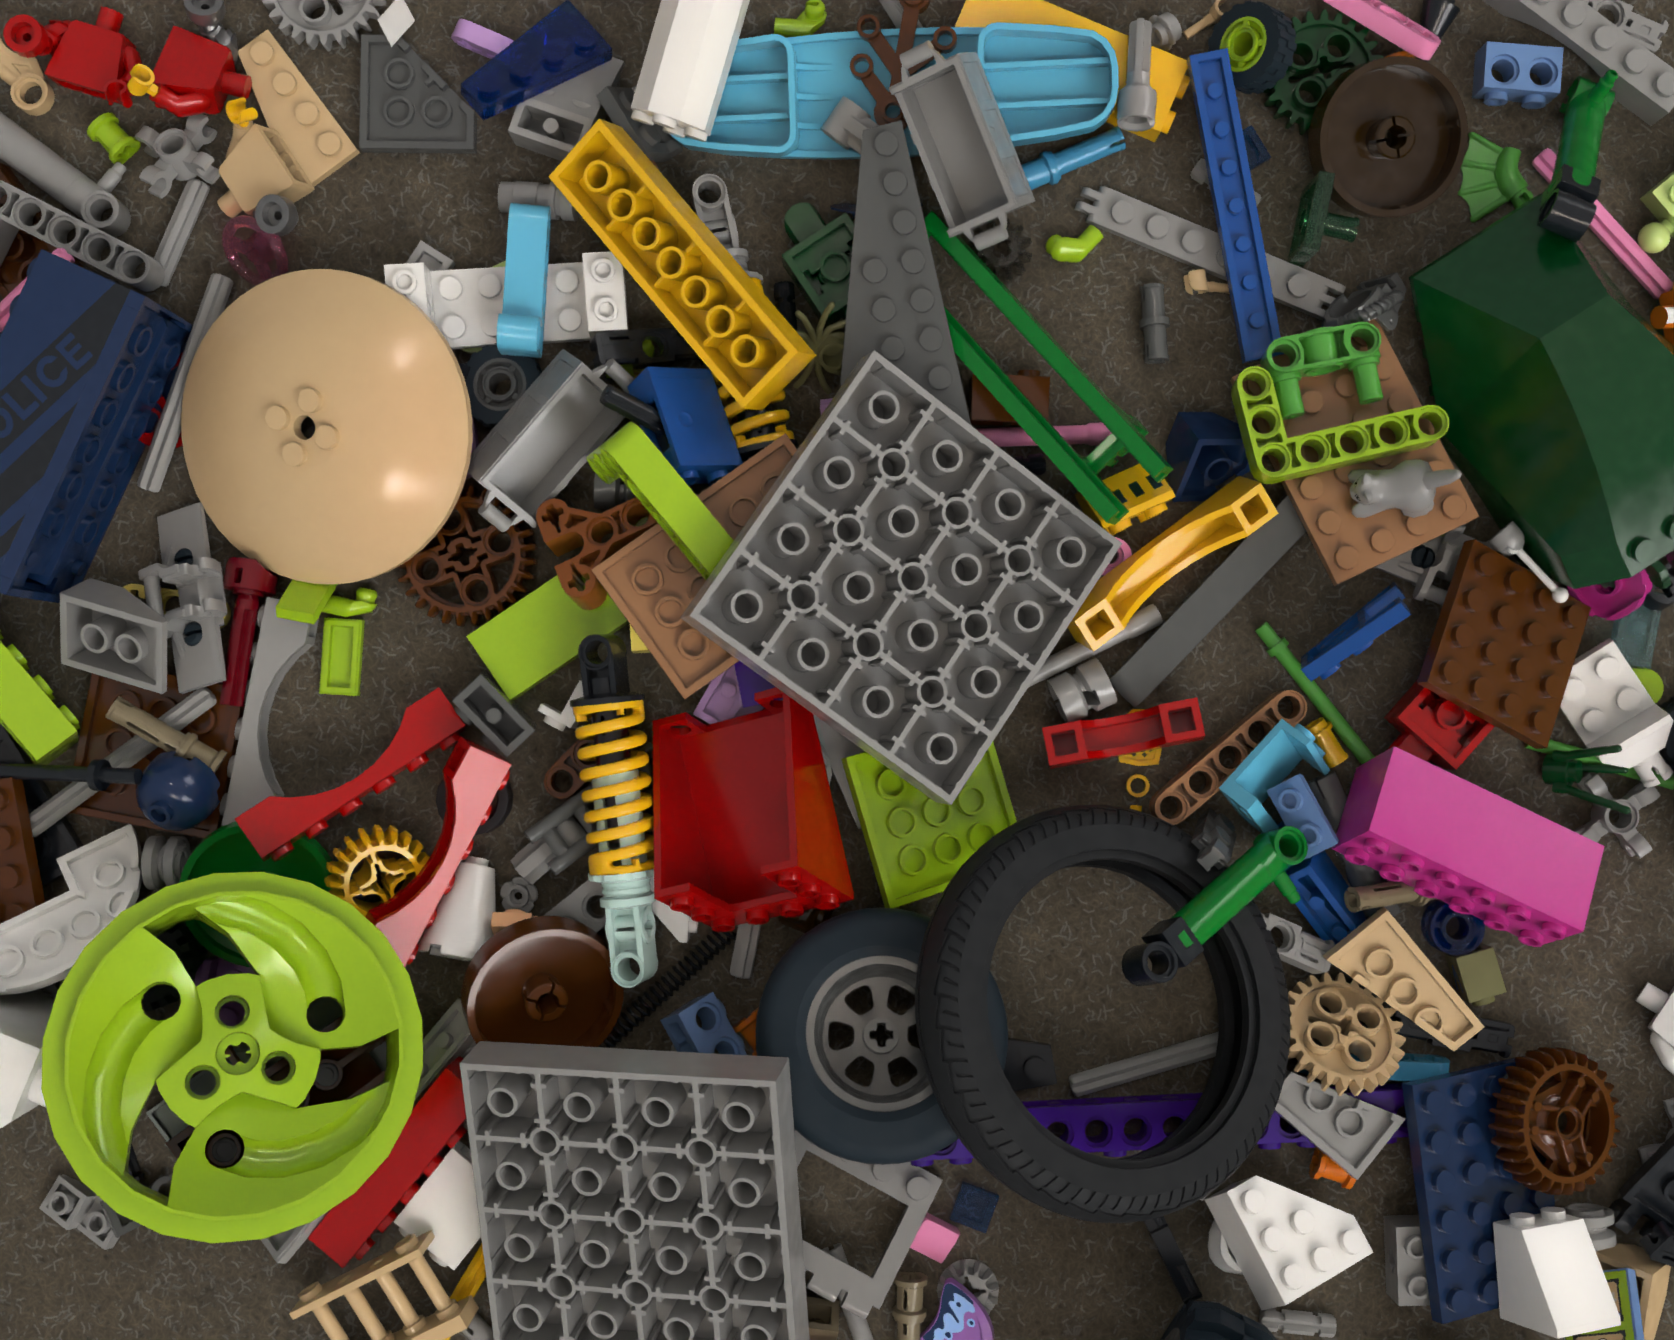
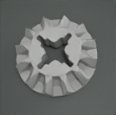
(979, 1276)

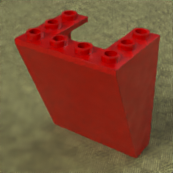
(745, 817)

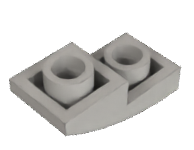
(78, 1207)

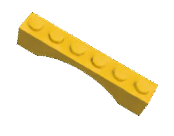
(1218, 521)

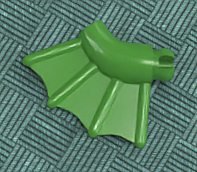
(1491, 177)

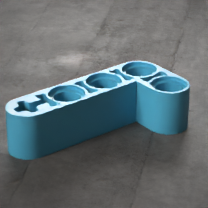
(525, 282)

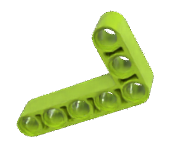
(1324, 441)
(664, 494)

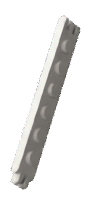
(1200, 247)

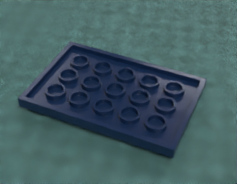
(1462, 1186)

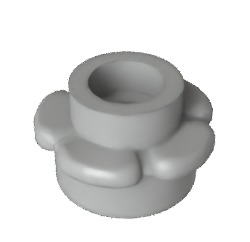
(1165, 30)
(528, 891)

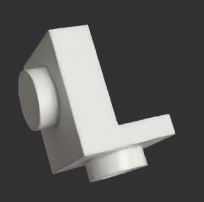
(565, 718)

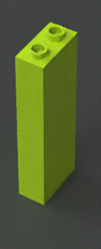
(540, 635)

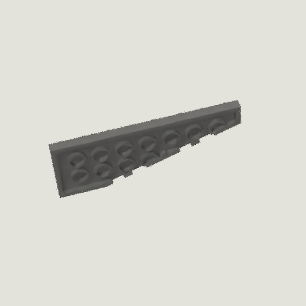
(893, 276)

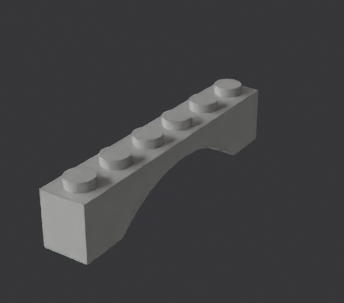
(1643, 78)
(273, 655)

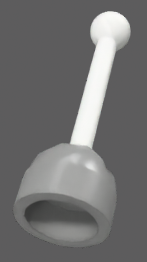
(1511, 541)

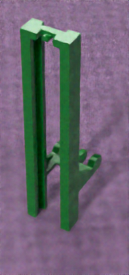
(1126, 430)

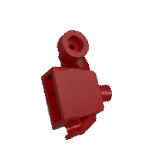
(83, 54)

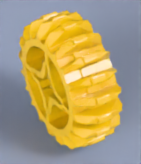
(364, 880)

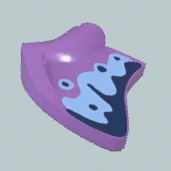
(959, 1316)

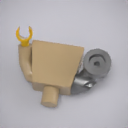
(260, 174)

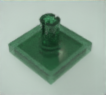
(1315, 220)

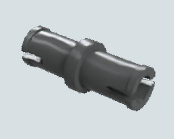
(1154, 323)

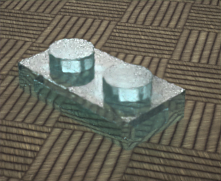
(1637, 635)

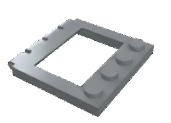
(901, 1181)

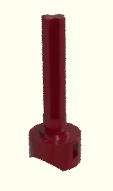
(249, 585)

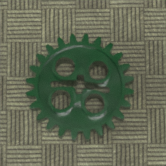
(1312, 43)

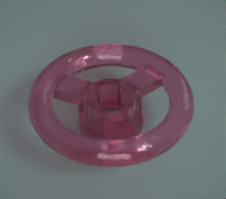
(259, 249)

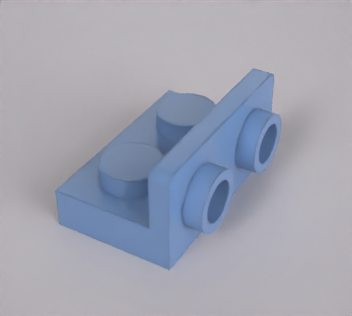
(1301, 810)

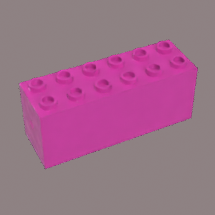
(1468, 848)

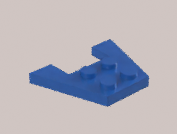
(1356, 633)

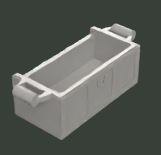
(962, 142)
(545, 438)

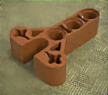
(587, 530)

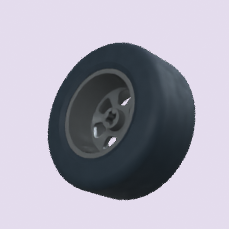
(809, 993)

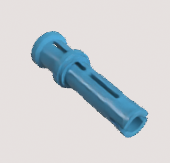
(1051, 165)

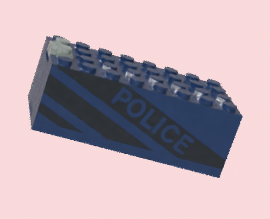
(74, 399)

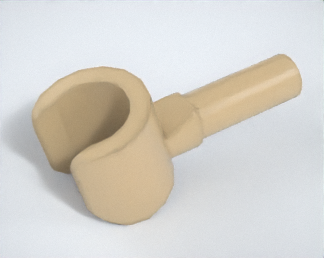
(1212, 18)
(1197, 281)

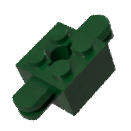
(820, 258)

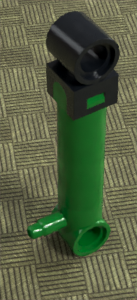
(1570, 196)
(1180, 939)

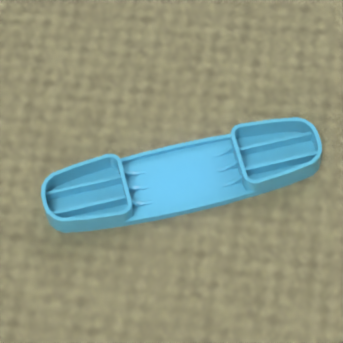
(783, 89)

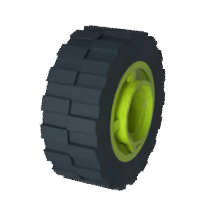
(1271, 43)

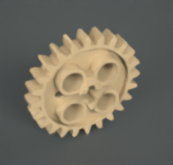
(1343, 1034)

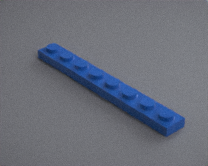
(1234, 203)

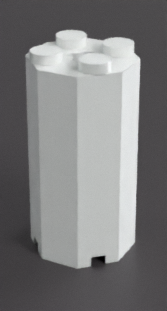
(688, 65)

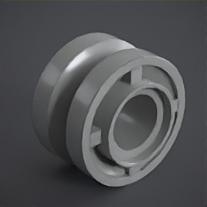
(164, 861)
(1597, 1220)

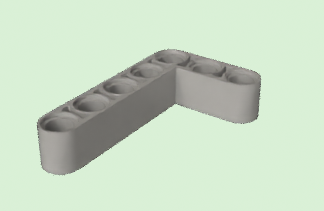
(86, 246)

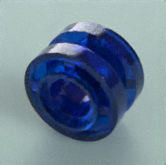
(1464, 941)

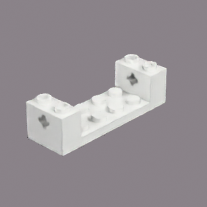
(467, 302)

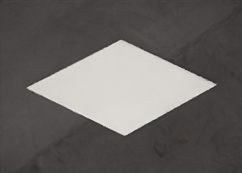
(396, 21)

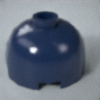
(177, 792)

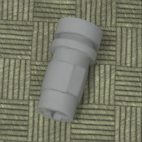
(536, 194)

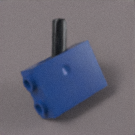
(682, 419)

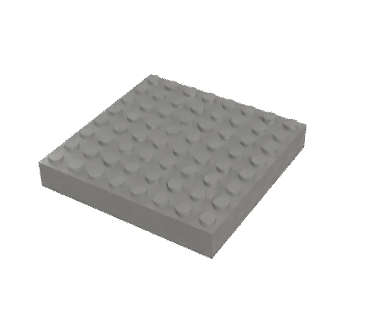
(903, 579)
(636, 1193)

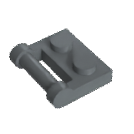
(650, 139)

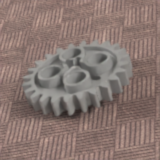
(295, 18)

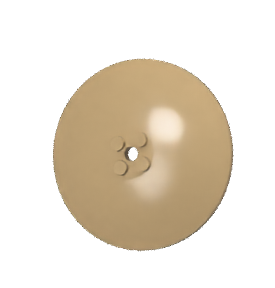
(384, 413)

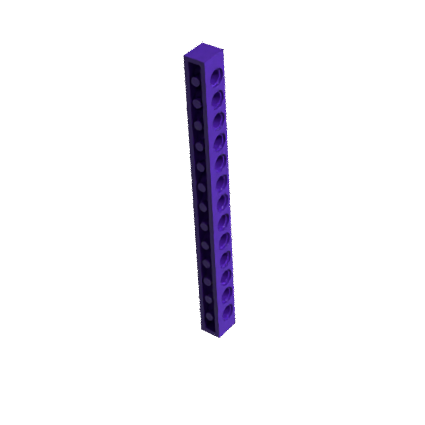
(1153, 1112)

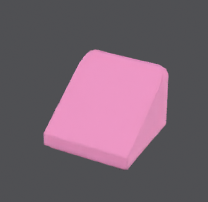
(935, 1238)

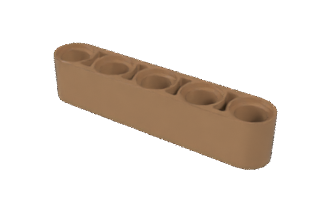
(1208, 761)

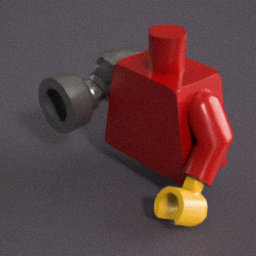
(194, 69)

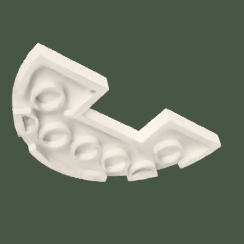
(48, 939)

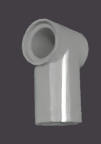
(847, 124)
(533, 858)

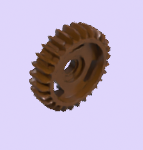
(1530, 1117)

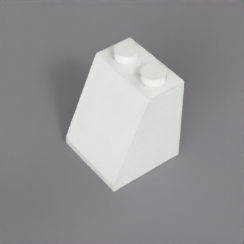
(1551, 1275)

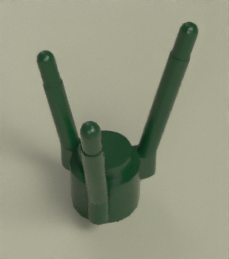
(1563, 770)

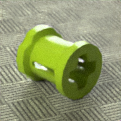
(113, 138)

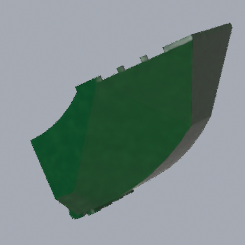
(1553, 399)

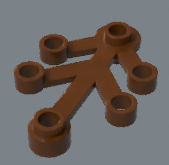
(891, 60)

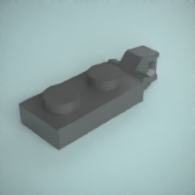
(1214, 839)

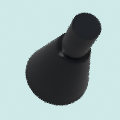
(1438, 16)

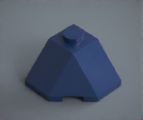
(1204, 454)

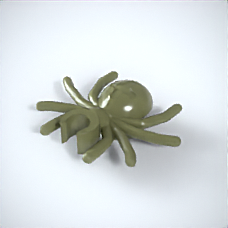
(826, 345)

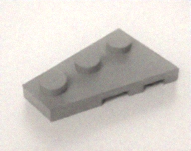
(1339, 1126)

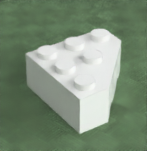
(1285, 1238)

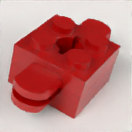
(1435, 728)

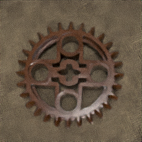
(484, 549)

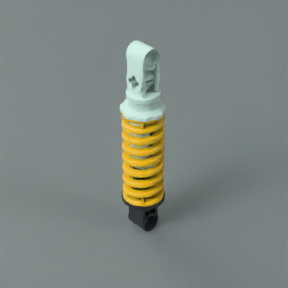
(625, 849)

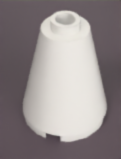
(463, 913)

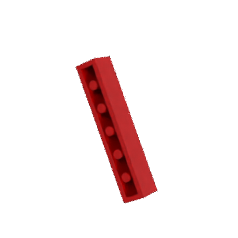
(432, 1125)

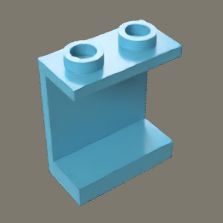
(1268, 767)

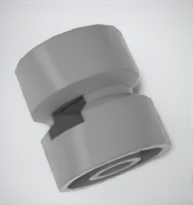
(1082, 691)

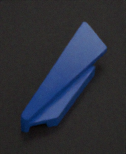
(1323, 897)

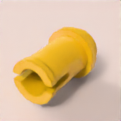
(1327, 742)

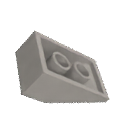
(113, 635)

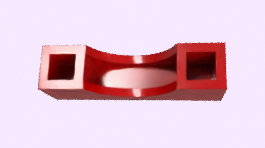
(1124, 734)

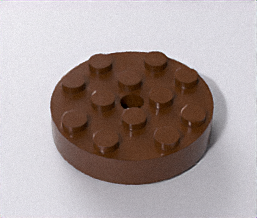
(537, 959)

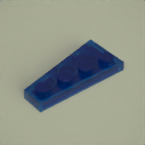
(537, 61)

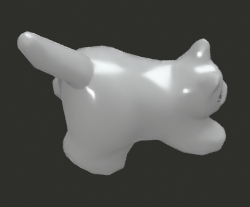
(1405, 487)

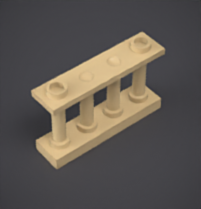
(447, 1320)

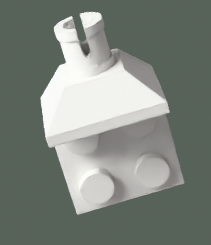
(1613, 708)

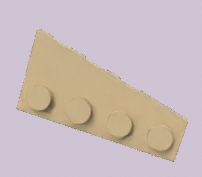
(295, 109)
(1399, 973)

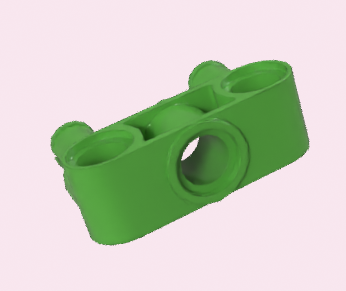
(1321, 353)

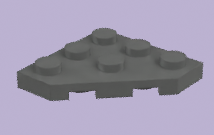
(408, 104)

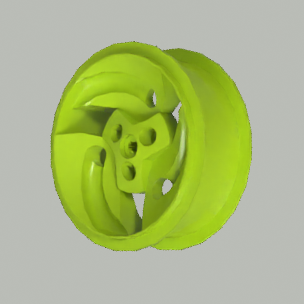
(295, 1161)

